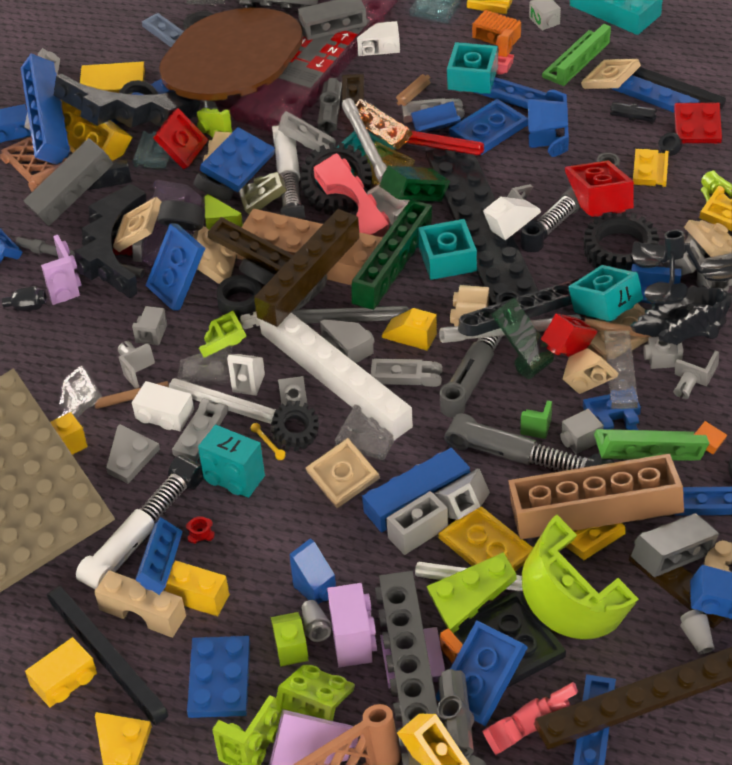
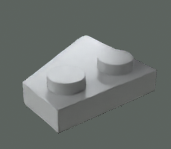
(129, 453)

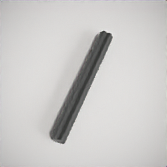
(350, 314)

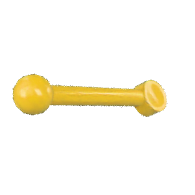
(279, 454)

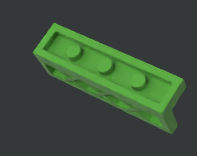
(578, 55)
(643, 443)

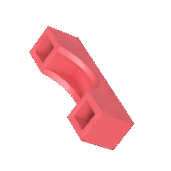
(336, 177)

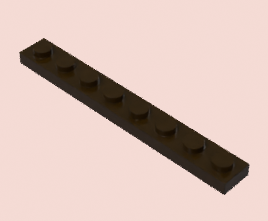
(635, 699)

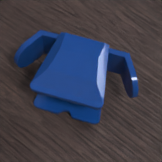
(545, 118)

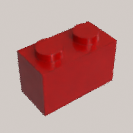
(568, 335)

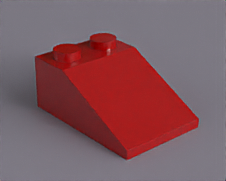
(601, 188)

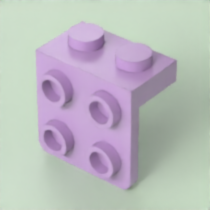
(60, 275)

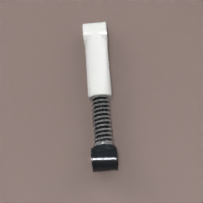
(288, 168)
(182, 475)

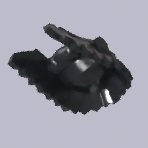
(698, 314)

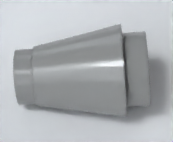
(315, 621)
(698, 631)

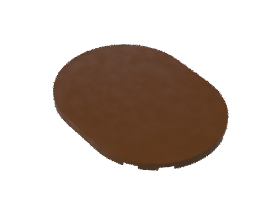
(231, 53)

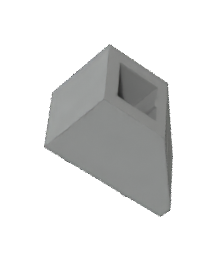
(464, 494)

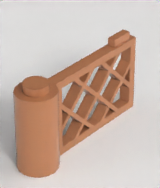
(25, 169)
(377, 742)

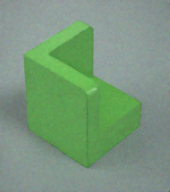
(536, 423)

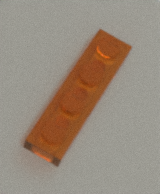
(383, 125)

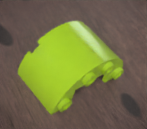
(563, 596)

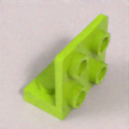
(312, 692)
(247, 747)

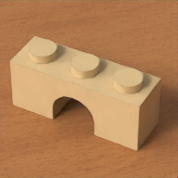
(122, 594)

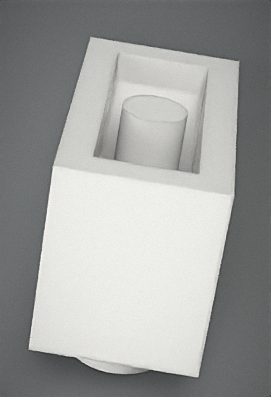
(509, 215)
(245, 373)

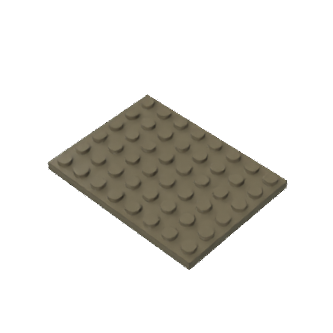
(43, 490)

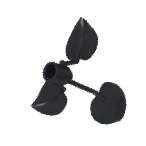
(675, 247)

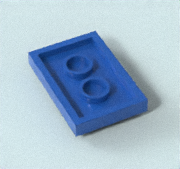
(490, 125)
(237, 159)
(175, 266)
(488, 664)
(219, 677)

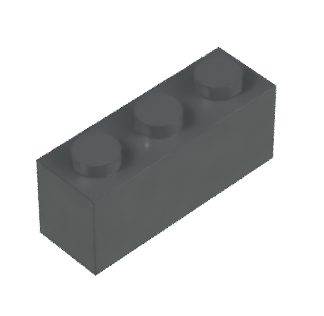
(331, 17)
(674, 544)

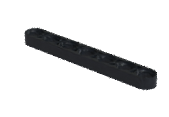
(533, 305)
(108, 656)

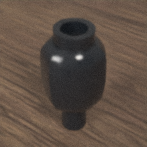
(26, 299)

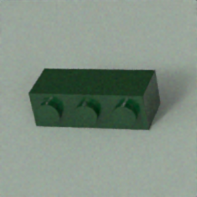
(414, 183)

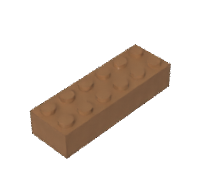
(293, 233)
(597, 495)

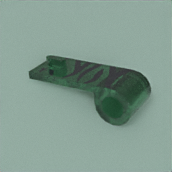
(524, 338)

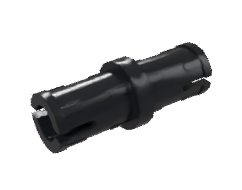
(633, 112)

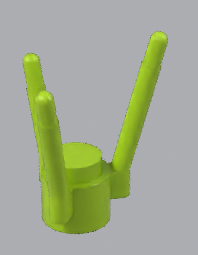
(711, 181)

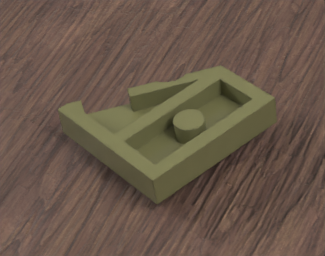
(262, 191)

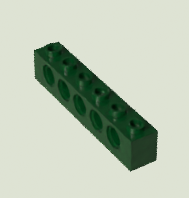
(390, 255)

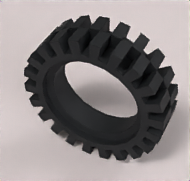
(330, 202)
(612, 225)

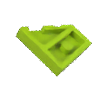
(213, 120)
(222, 333)

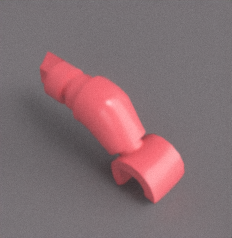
(512, 729)

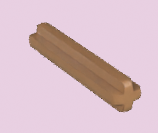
(413, 90)

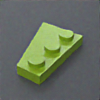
(466, 591)

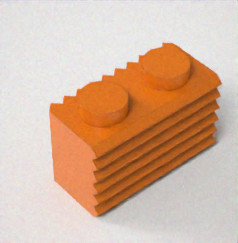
(491, 25)

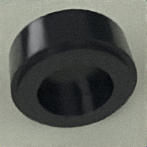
(670, 142)

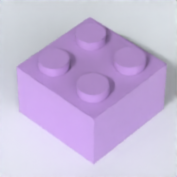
(352, 624)

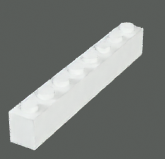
(339, 373)

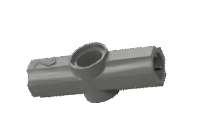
(330, 106)
(455, 709)

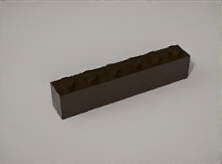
(307, 267)

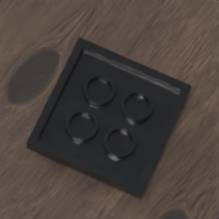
(516, 619)

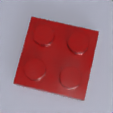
(698, 122)
(180, 138)

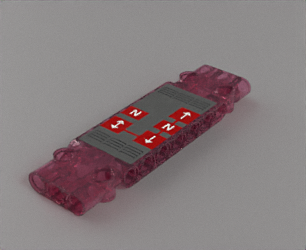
(306, 73)

